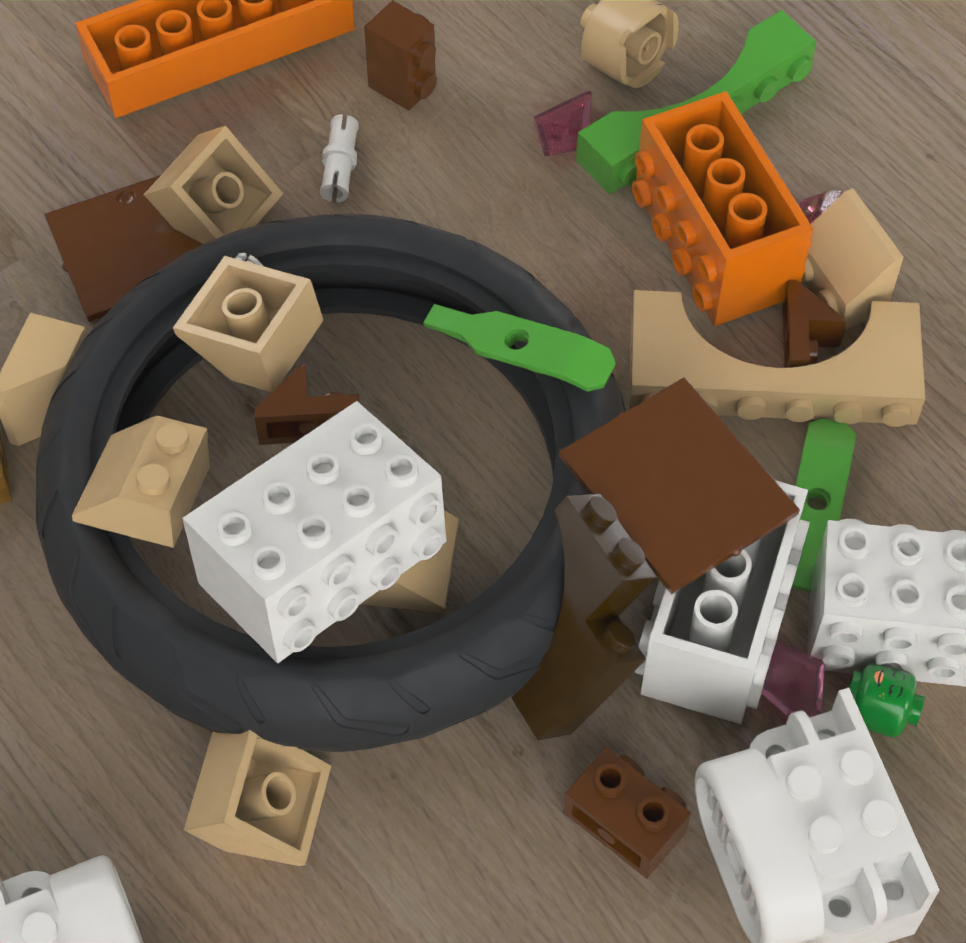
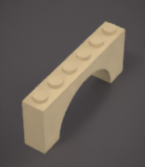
(868, 382)

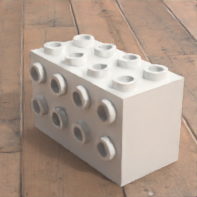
(317, 530)
(890, 600)
(718, 633)

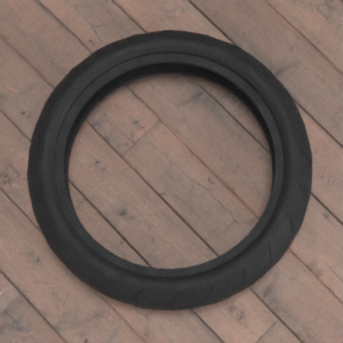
(322, 694)

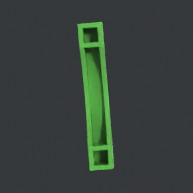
(772, 58)

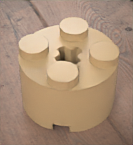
(628, 38)

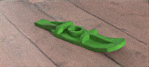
(548, 348)
(825, 475)

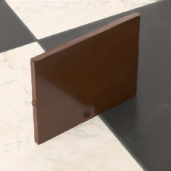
(114, 244)
(680, 484)

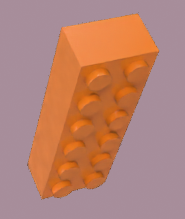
(175, 46)

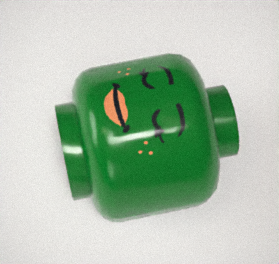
(886, 698)

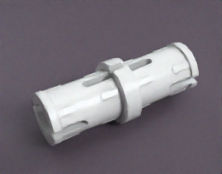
(339, 158)

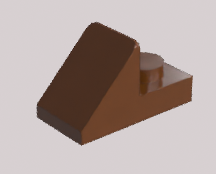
(807, 325)
(292, 414)

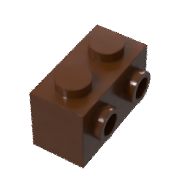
(401, 55)
(627, 811)

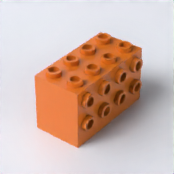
(720, 208)

